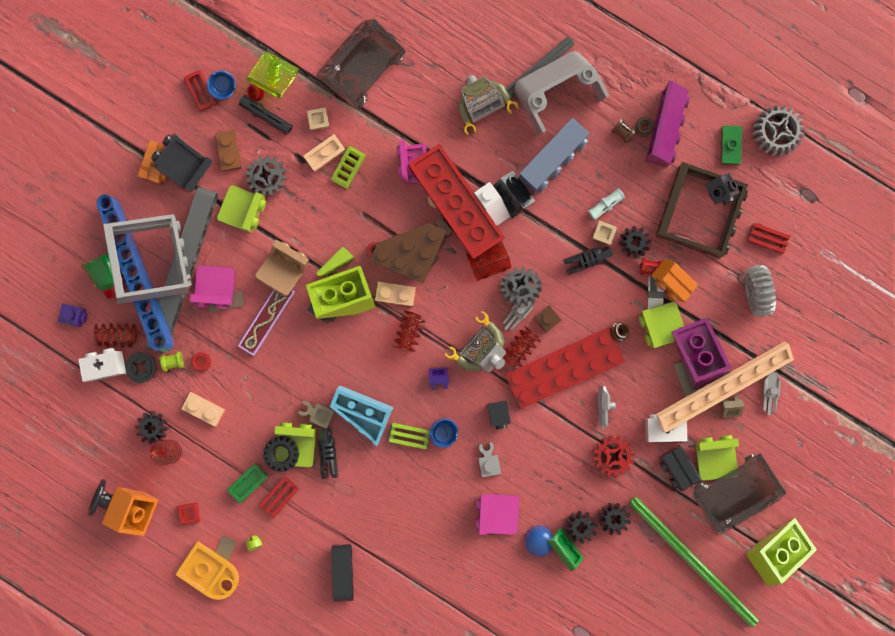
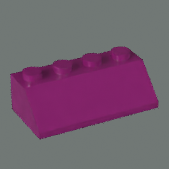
(667, 125)

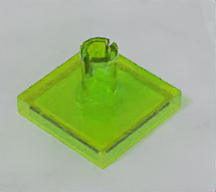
(272, 74)

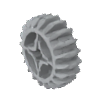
(786, 134)
(760, 291)

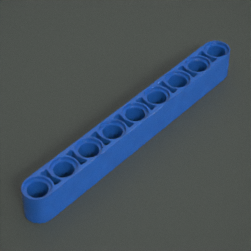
(140, 279)

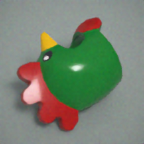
(100, 274)

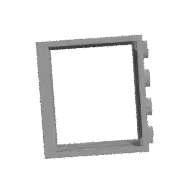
(143, 225)

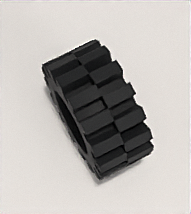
(269, 454)

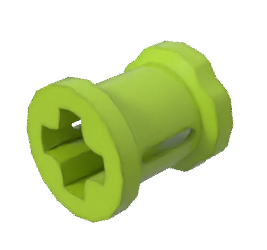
(171, 361)

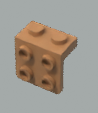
(282, 268)

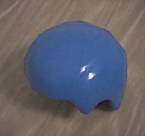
(221, 84)
(443, 432)
(537, 541)

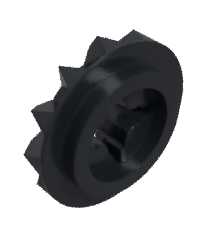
(132, 369)

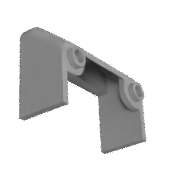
(531, 87)

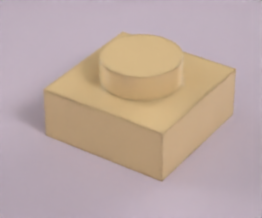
(318, 119)
(604, 233)

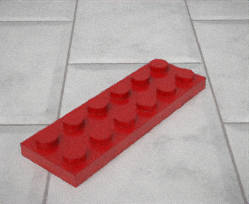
(456, 201)
(564, 368)

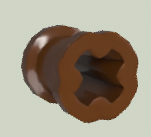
(624, 130)

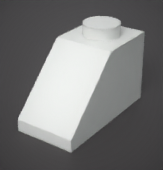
(492, 203)

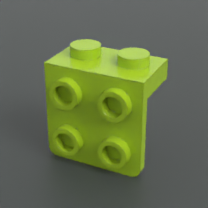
(242, 209)
(660, 323)
(305, 441)
(716, 457)

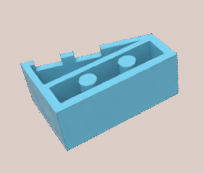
(362, 412)

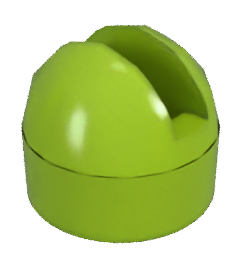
(254, 544)

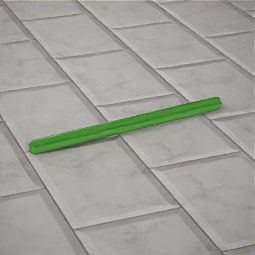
(693, 561)

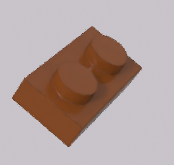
(228, 150)

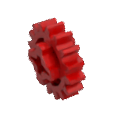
(607, 463)

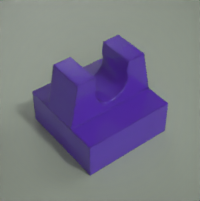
(438, 376)

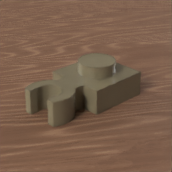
(319, 415)

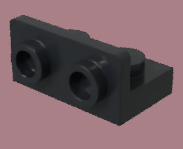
(513, 194)

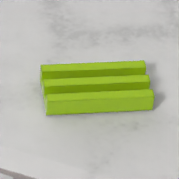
(393, 432)

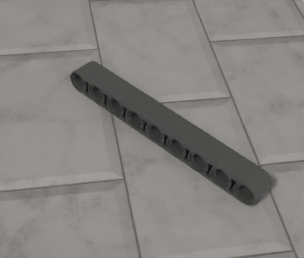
(193, 237)

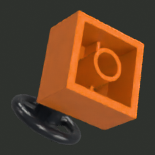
(126, 509)

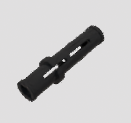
(259, 111)

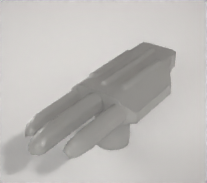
(520, 312)
(772, 390)
(604, 406)

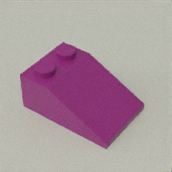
(701, 353)

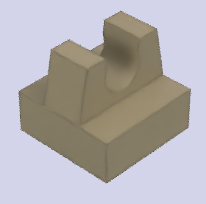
(732, 408)

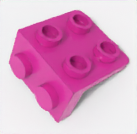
(407, 154)
(213, 287)
(497, 514)

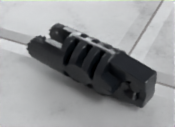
(588, 259)
(327, 454)

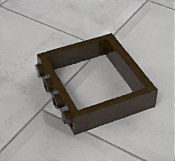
(729, 229)

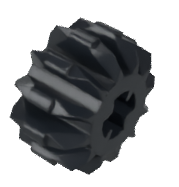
(641, 244)
(146, 432)
(614, 511)
(585, 531)

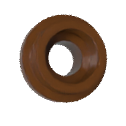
(650, 126)
(624, 331)

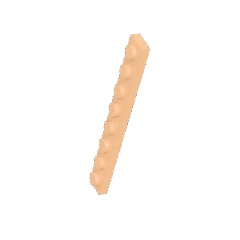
(724, 387)

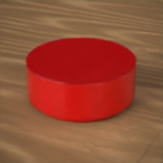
(201, 361)

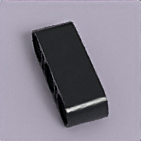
(342, 572)

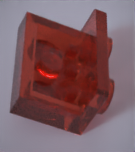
(490, 262)

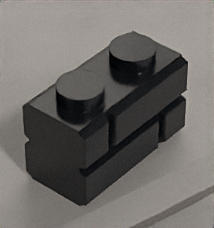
(679, 468)

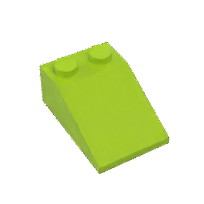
(341, 294)
(781, 553)

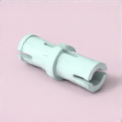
(606, 204)

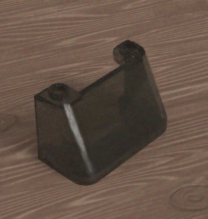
(360, 62)
(739, 494)

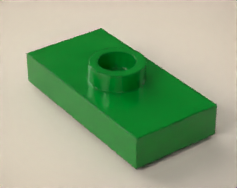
(731, 145)
(247, 483)
(565, 549)

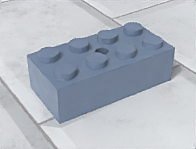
(553, 156)

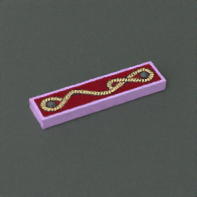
(265, 322)

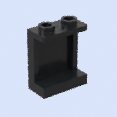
(180, 162)

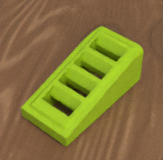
(346, 157)
(340, 259)

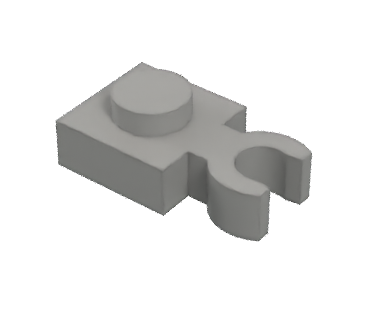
(489, 463)

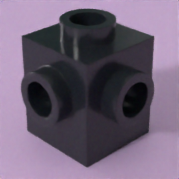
(722, 189)

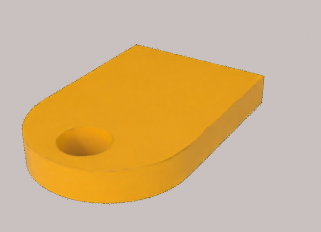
(206, 572)

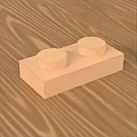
(324, 153)
(395, 294)
(203, 409)

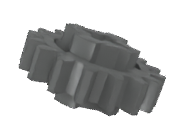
(273, 174)
(521, 288)

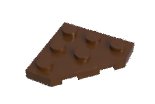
(410, 252)

